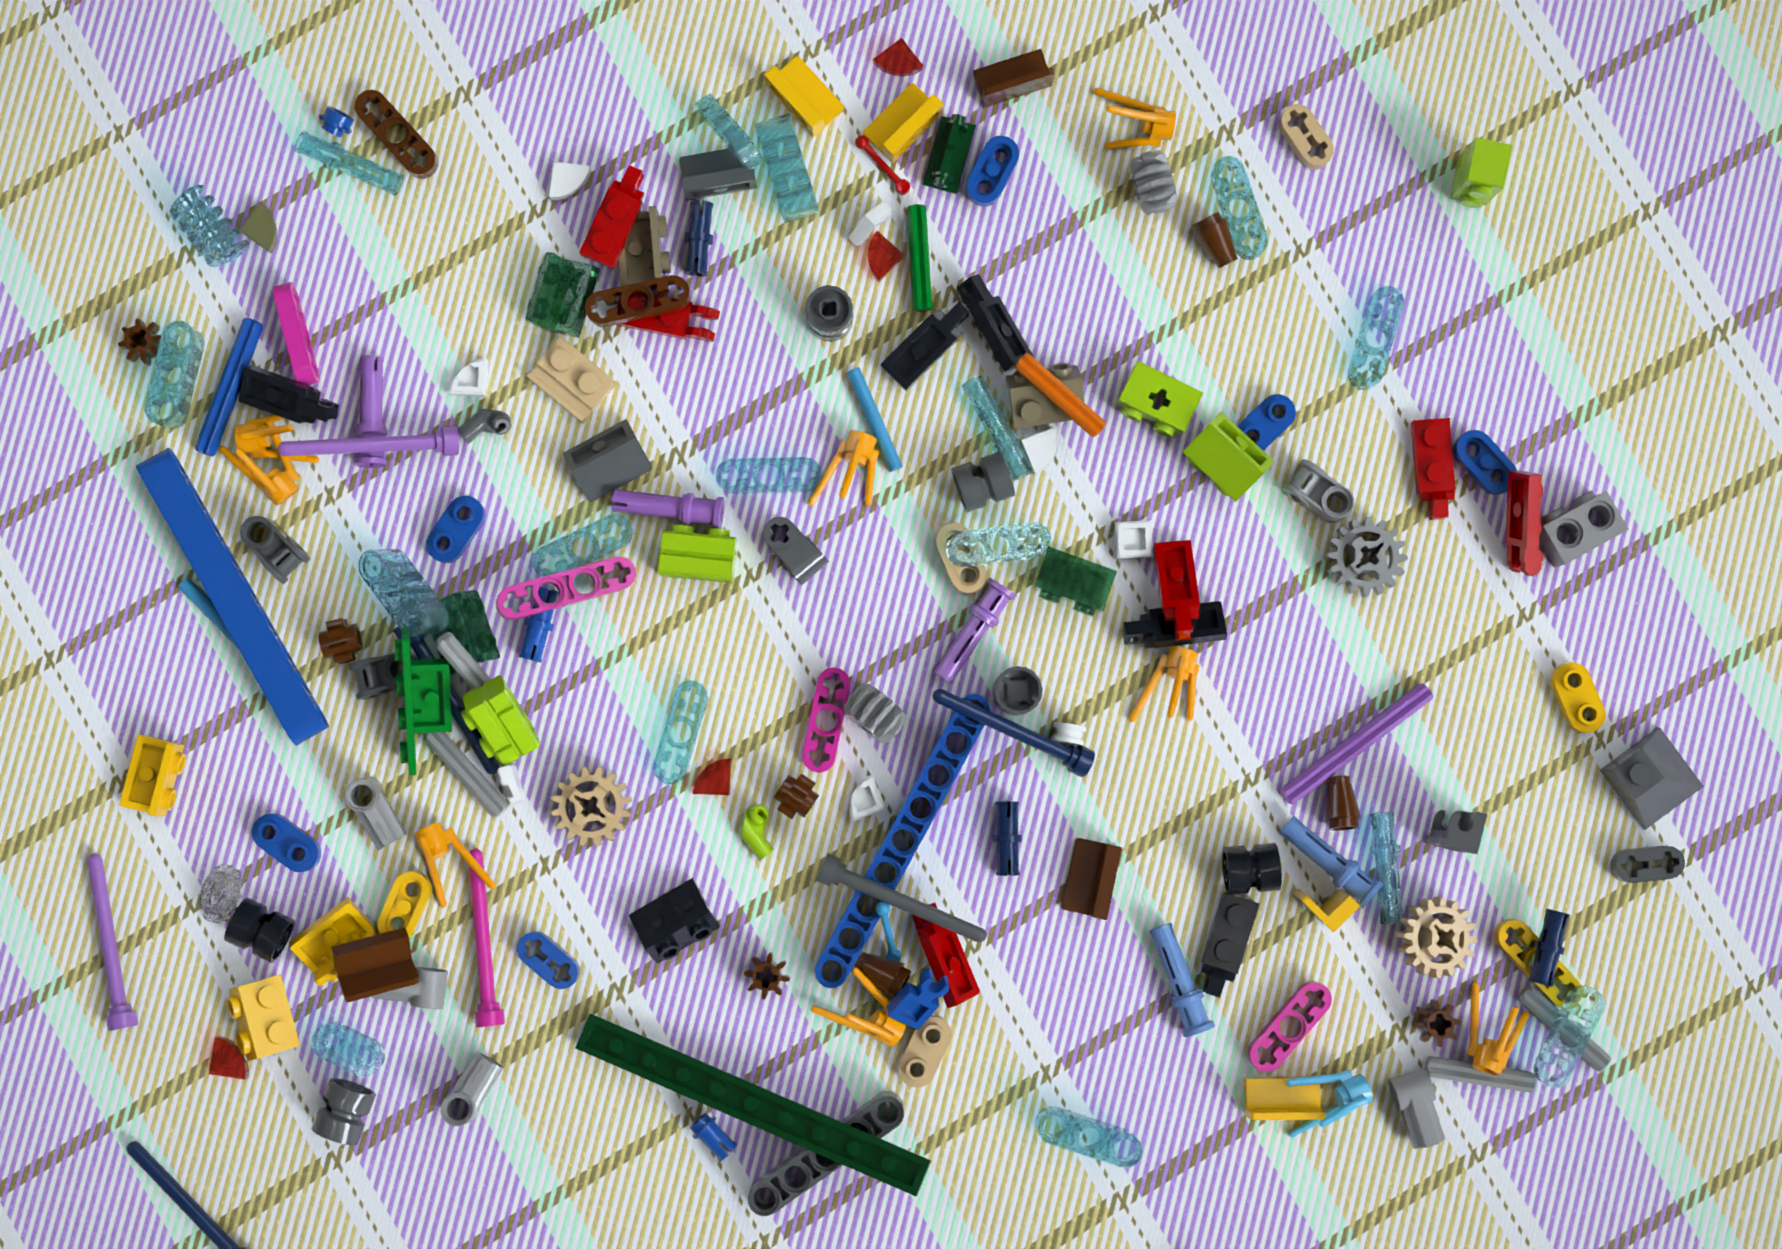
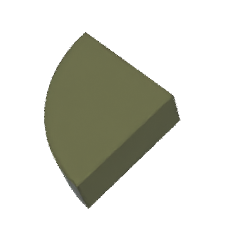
(261, 227)

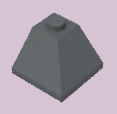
(1651, 778)

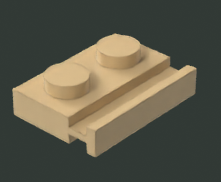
(571, 379)

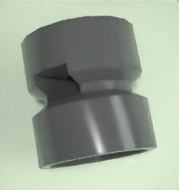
(829, 313)
(983, 482)
(1017, 691)
(342, 1115)

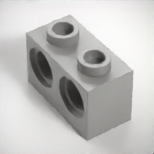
(1582, 533)

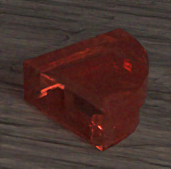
(898, 60)
(882, 256)
(714, 779)
(228, 1060)

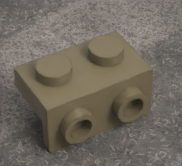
(643, 254)
(1031, 406)

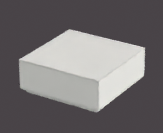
(1133, 539)

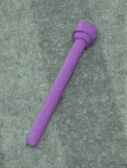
(442, 441)
(121, 1013)

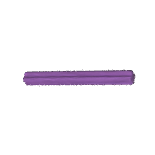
(1356, 743)

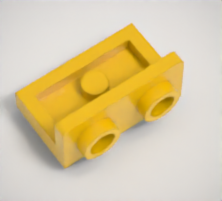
(153, 775)
(336, 927)
(262, 1018)

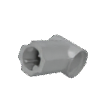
(376, 816)
(426, 994)
(472, 1087)
(1414, 1097)

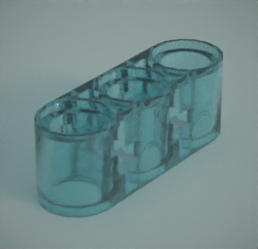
(786, 168)
(167, 359)
(403, 591)
(1102, 1149)

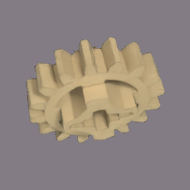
(581, 819)
(1437, 937)

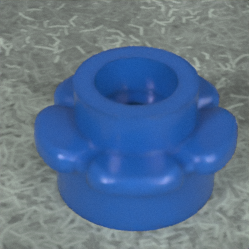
(336, 121)

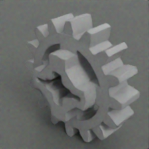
(1376, 567)

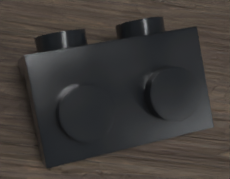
(674, 921)

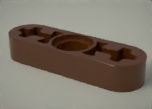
(387, 109)
(650, 310)

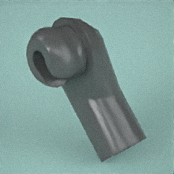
(485, 421)

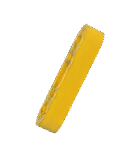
(1511, 950)

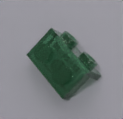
(561, 295)
(1075, 581)
(469, 626)

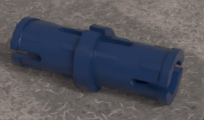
(698, 238)
(1007, 839)
(1549, 947)

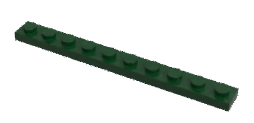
(754, 1105)

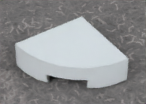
(567, 179)
(869, 222)
(471, 379)
(1040, 449)
(510, 778)
(865, 799)

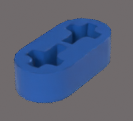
(542, 966)

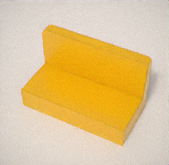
(804, 95)
(903, 122)
(1333, 911)
(1274, 1100)

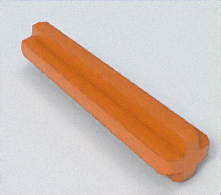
(1060, 395)

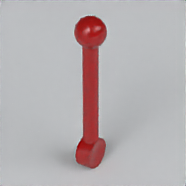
(902, 185)

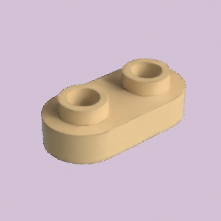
(954, 571)
(924, 1052)

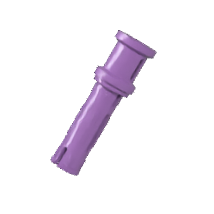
(371, 410)
(685, 508)
(983, 616)

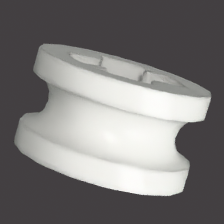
(1068, 733)

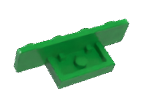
(426, 695)

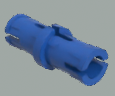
(538, 628)

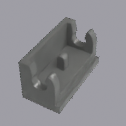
(1462, 832)

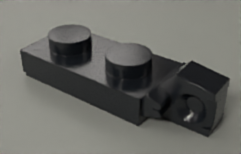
(994, 322)
(925, 346)
(284, 397)
(1158, 633)
(1227, 941)

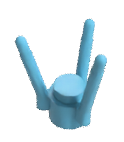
(1350, 1094)

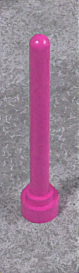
(489, 1010)

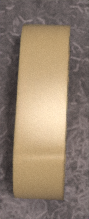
(1313, 132)

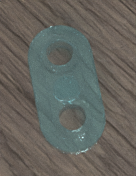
(348, 1052)

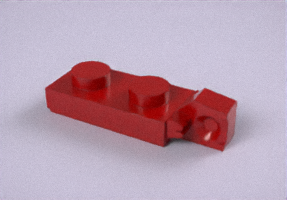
(615, 219)
(1433, 464)
(1177, 585)
(947, 959)

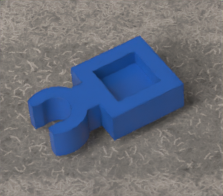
(917, 1003)

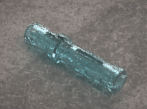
(311, 146)
(997, 428)
(1387, 869)

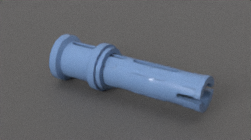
(1345, 872)
(1186, 996)

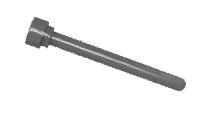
(836, 872)

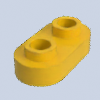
(1575, 699)
(404, 905)

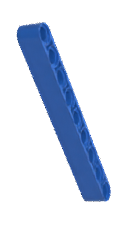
(232, 596)
(901, 859)

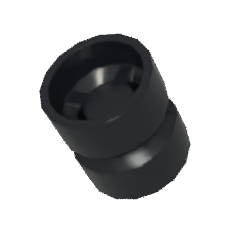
(1251, 868)
(257, 929)

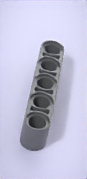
(815, 1168)

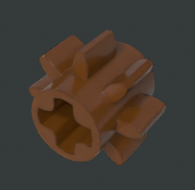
(132, 338)
(340, 641)
(796, 796)
(775, 969)
(1443, 1030)

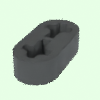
(1648, 872)

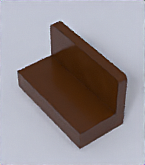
(1013, 78)
(1091, 878)
(374, 965)

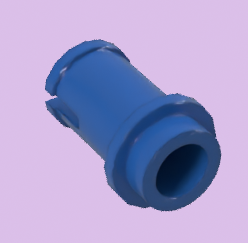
(711, 1135)

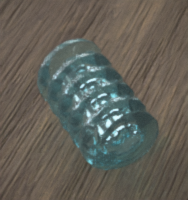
(205, 228)

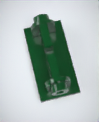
(949, 154)

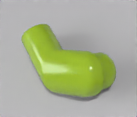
(753, 829)

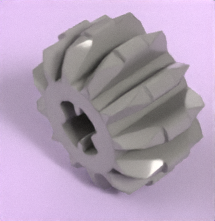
(1153, 182)
(875, 713)

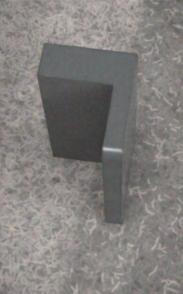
(714, 174)
(607, 461)

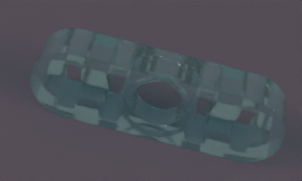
(729, 132)
(1222, 185)
(1374, 310)
(779, 487)
(603, 527)
(976, 557)
(681, 761)
(1590, 1016)

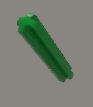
(919, 258)

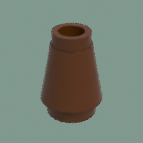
(1216, 239)
(1341, 805)
(884, 973)

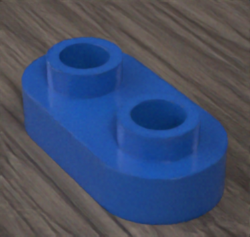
(991, 172)
(1265, 424)
(1487, 459)
(458, 531)
(285, 841)

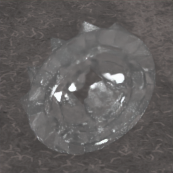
(223, 880)

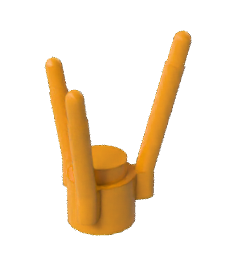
(1156, 120)
(256, 436)
(858, 449)
(276, 485)
(1180, 666)
(434, 844)
(879, 1025)
(1491, 1054)

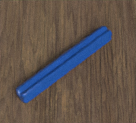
(228, 387)

